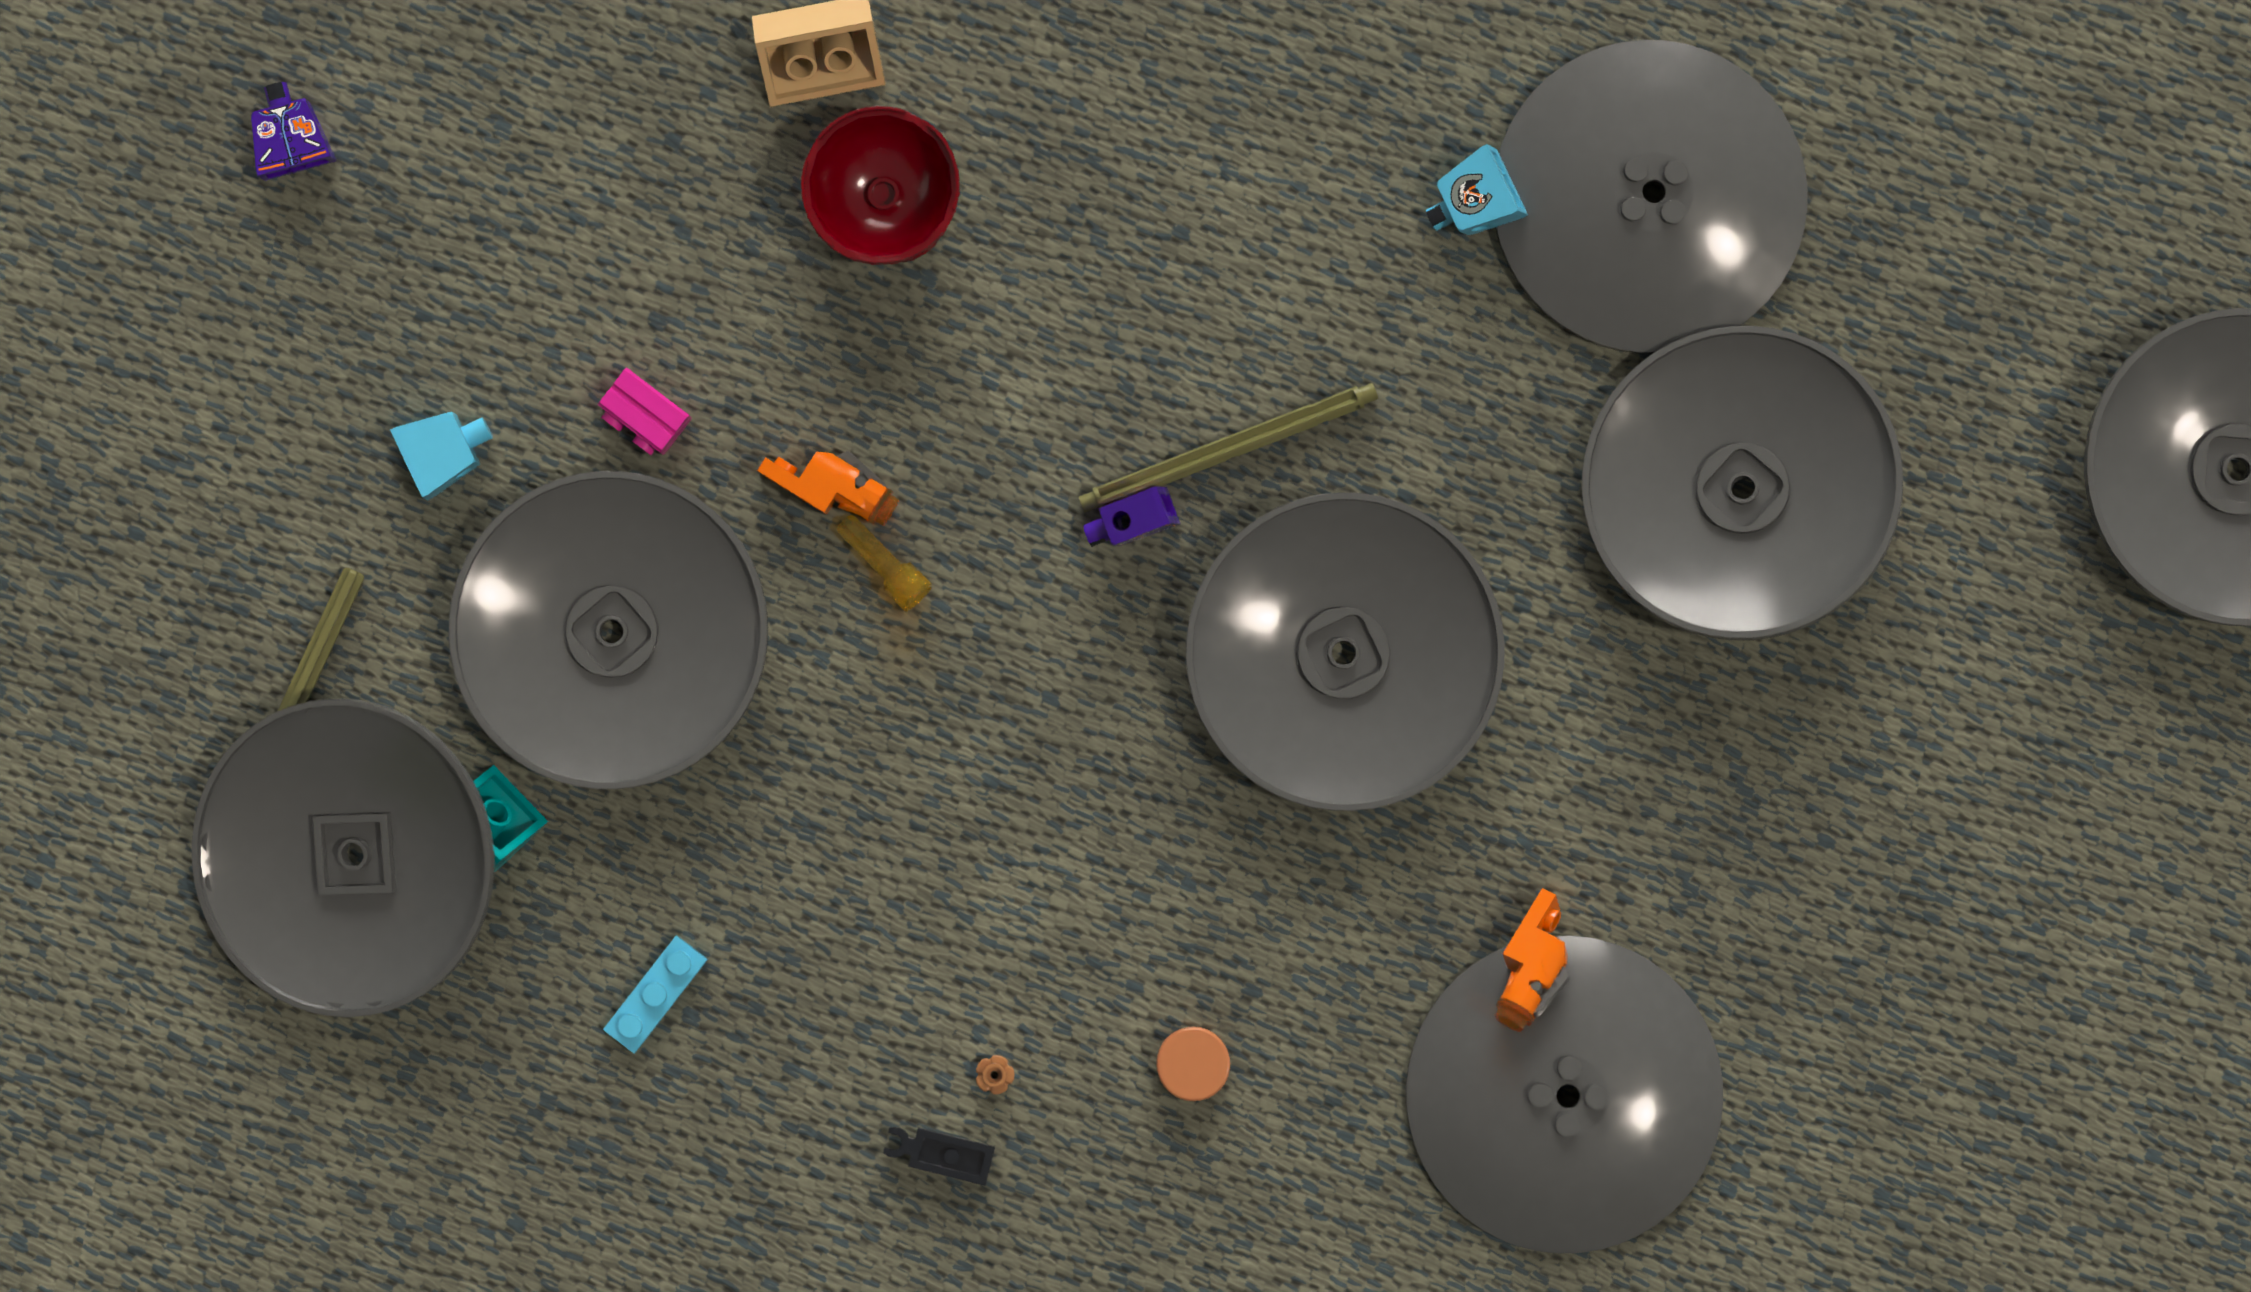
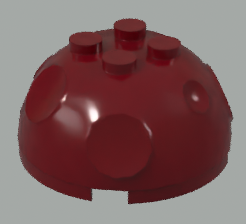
(880, 185)

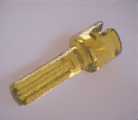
(901, 581)

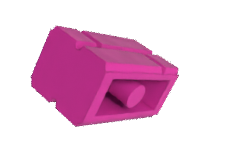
(644, 412)

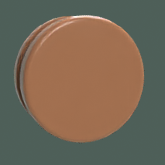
(1193, 1063)

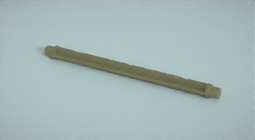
(1230, 446)

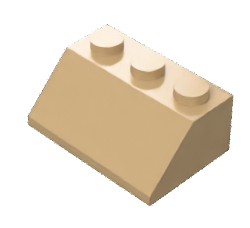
(818, 50)

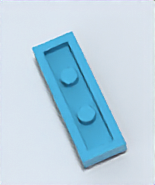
(655, 994)

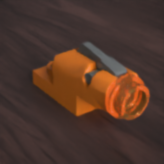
(834, 480)
(1535, 963)

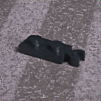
(945, 1154)

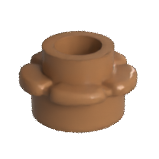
(986, 1067)

